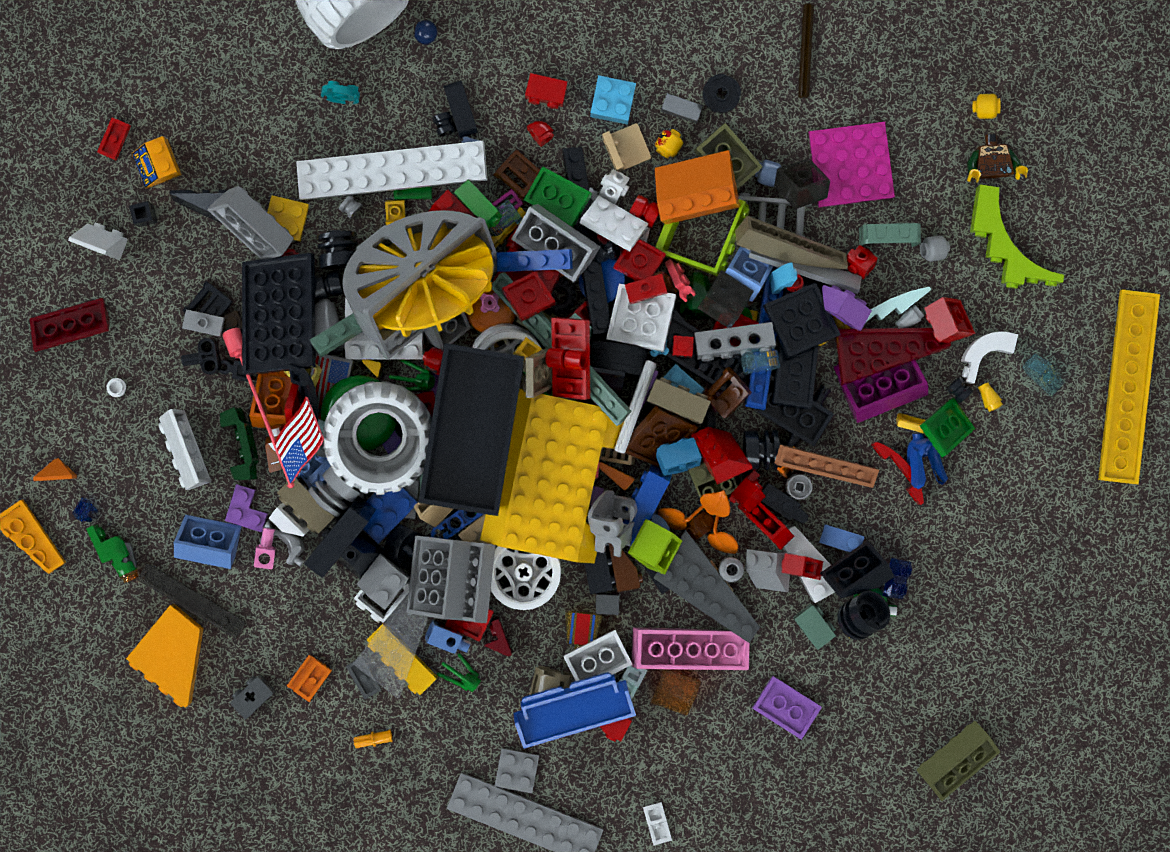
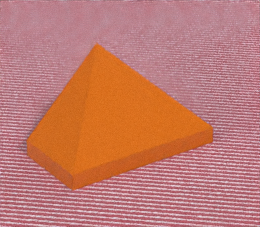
(55, 471)

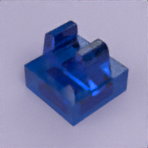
(82, 510)

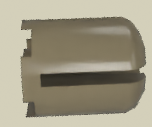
(547, 678)

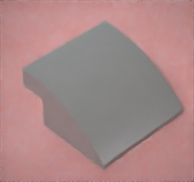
(451, 579)

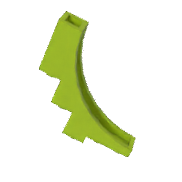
(1016, 268)

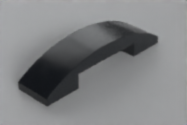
(305, 385)

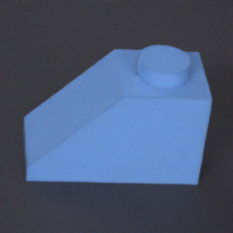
(840, 538)

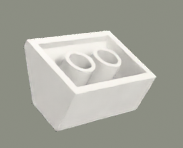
(598, 657)

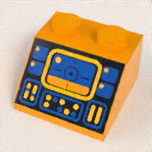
(156, 162)

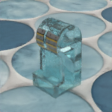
(509, 216)
(759, 361)

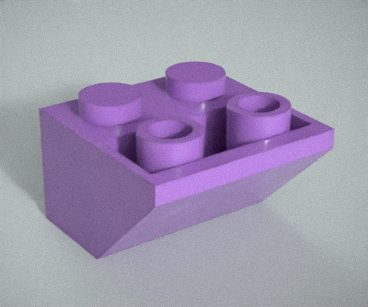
(845, 307)

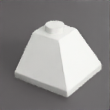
(287, 521)

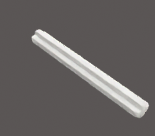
(635, 406)

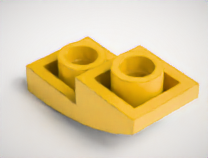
(394, 210)

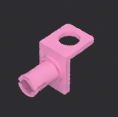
(265, 547)

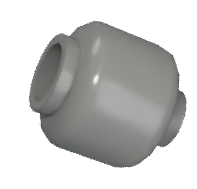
(934, 248)
(737, 566)

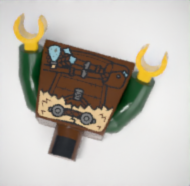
(994, 161)

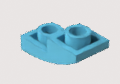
(782, 277)

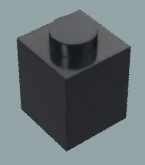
(143, 214)

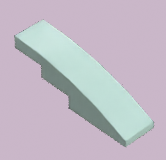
(898, 303)

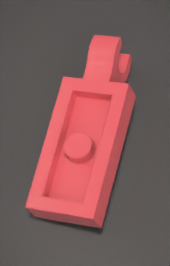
(679, 279)

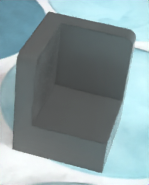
(607, 604)

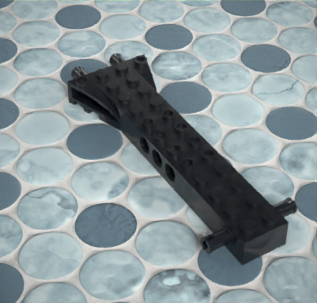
(800, 423)

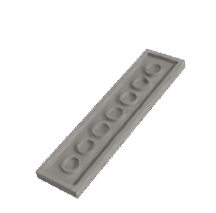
(522, 817)

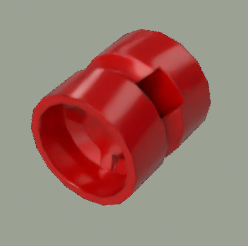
(645, 211)

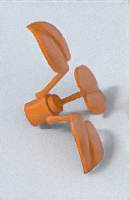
(714, 504)

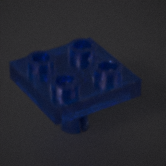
(897, 586)

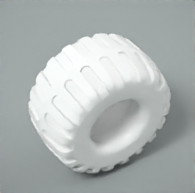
(348, 21)
(370, 471)

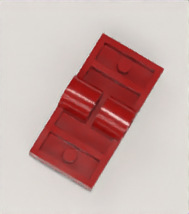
(570, 358)

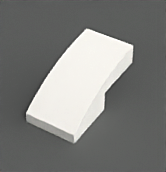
(657, 823)

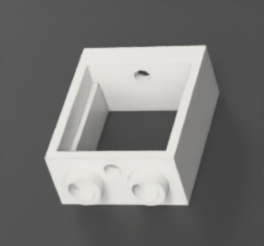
(376, 614)

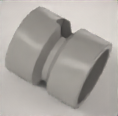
(798, 486)

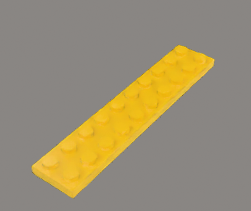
(1129, 387)

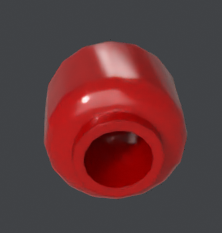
(433, 359)

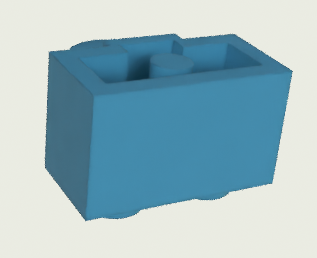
(678, 456)

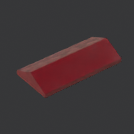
(69, 324)

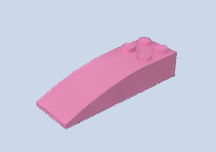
(688, 649)

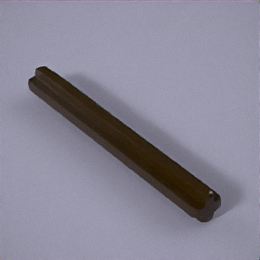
(806, 48)

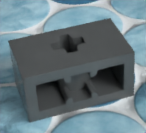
(262, 691)

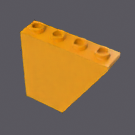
(170, 654)

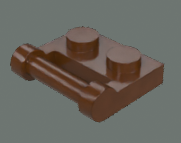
(521, 168)
(731, 397)

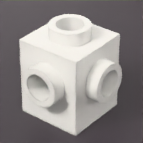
(614, 186)

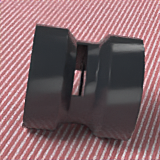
(443, 123)
(607, 251)
(958, 388)

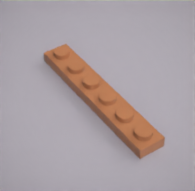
(826, 466)

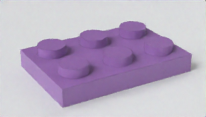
(787, 707)

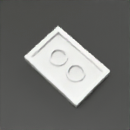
(614, 223)

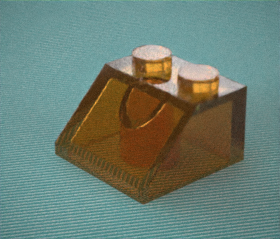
(676, 691)

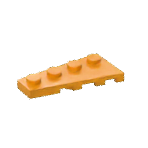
(28, 534)

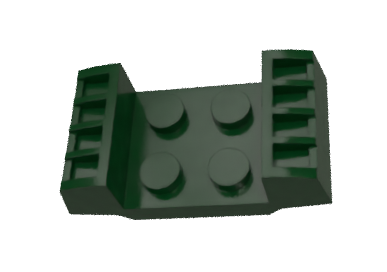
(248, 450)

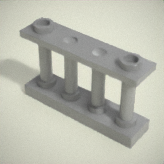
(781, 210)

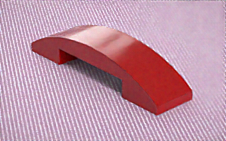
(884, 452)

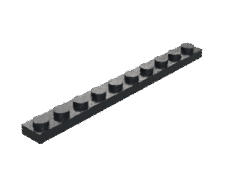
(592, 276)

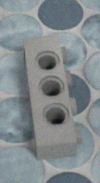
(762, 331)

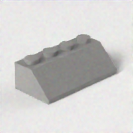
(251, 223)
(545, 231)

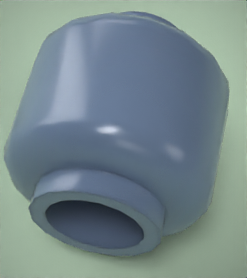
(767, 173)

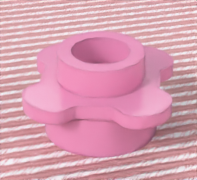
(485, 306)

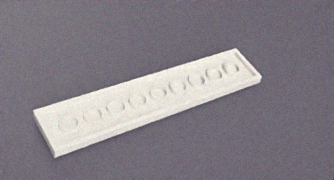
(392, 170)

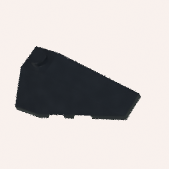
(197, 201)

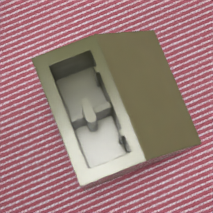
(706, 484)

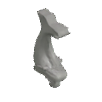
(294, 545)

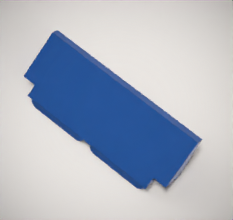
(573, 709)

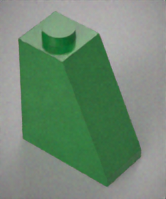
(478, 204)

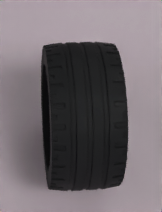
(618, 357)

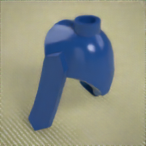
(919, 448)

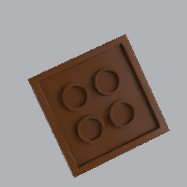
(658, 429)

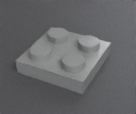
(517, 770)

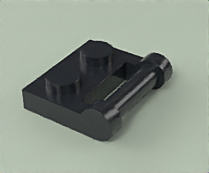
(216, 305)

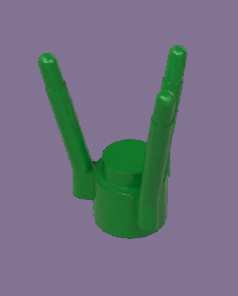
(424, 380)
(469, 681)

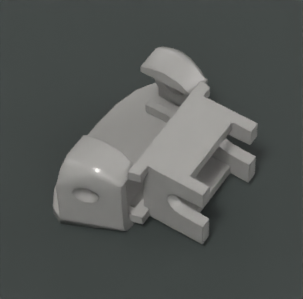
(609, 530)

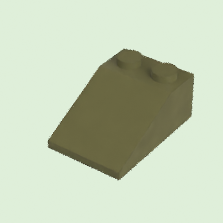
(743, 161)

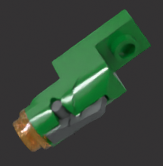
(116, 550)

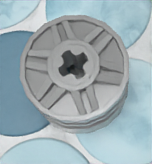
(331, 494)

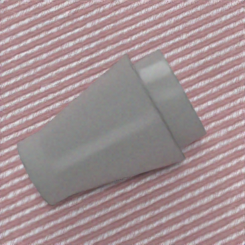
(910, 317)

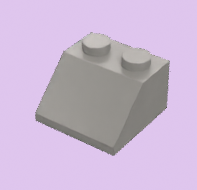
(766, 570)
(383, 581)

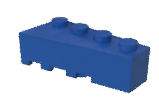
(648, 496)

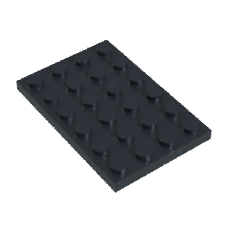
(278, 313)

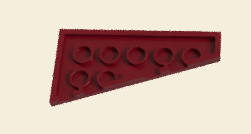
(881, 349)

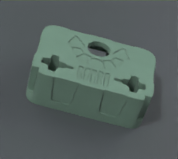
(890, 233)

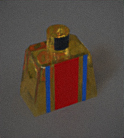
(582, 627)

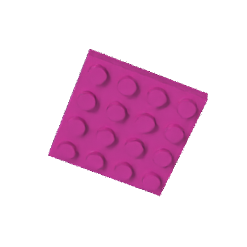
(855, 163)

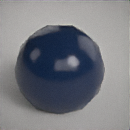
(425, 32)

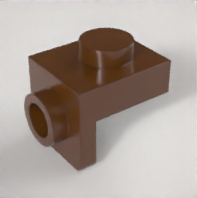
(700, 525)

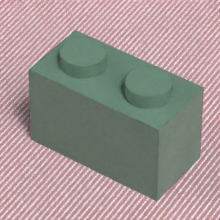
(814, 626)

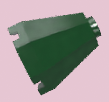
(700, 284)

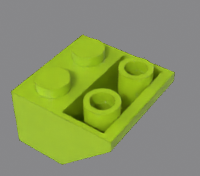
(655, 547)

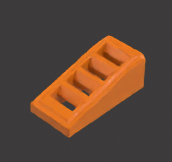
(620, 478)

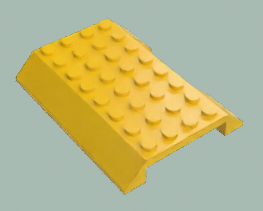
(551, 478)

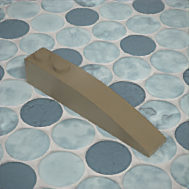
(787, 246)

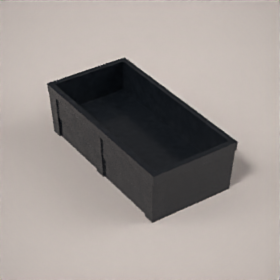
(471, 429)

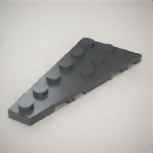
(701, 585)

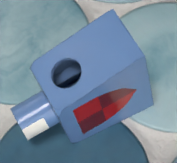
(439, 633)

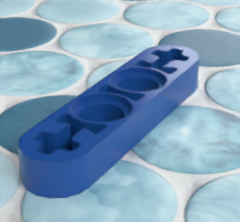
(464, 518)

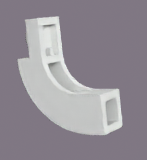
(996, 341)

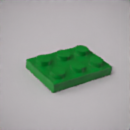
(558, 196)
(947, 427)

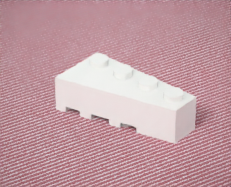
(801, 546)

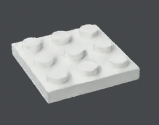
(641, 323)

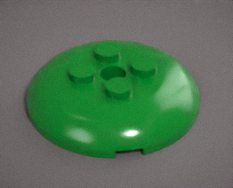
(375, 427)

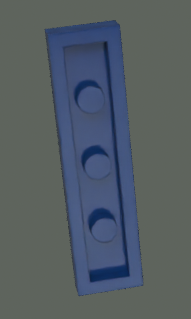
(534, 260)

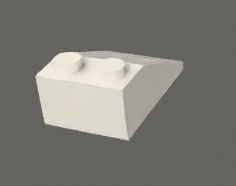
(100, 240)

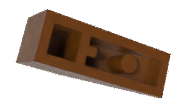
(625, 572)

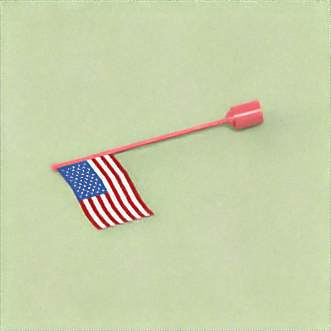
(300, 435)

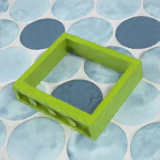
(669, 230)

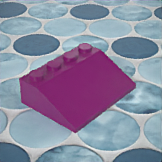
(884, 390)

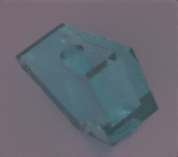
(1043, 374)

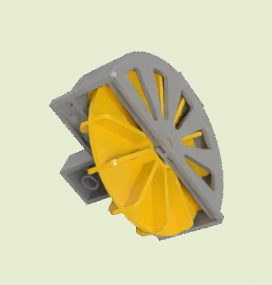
(420, 278)

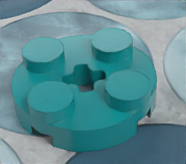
(339, 94)

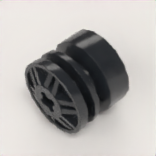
(338, 248)
(762, 449)
(863, 615)

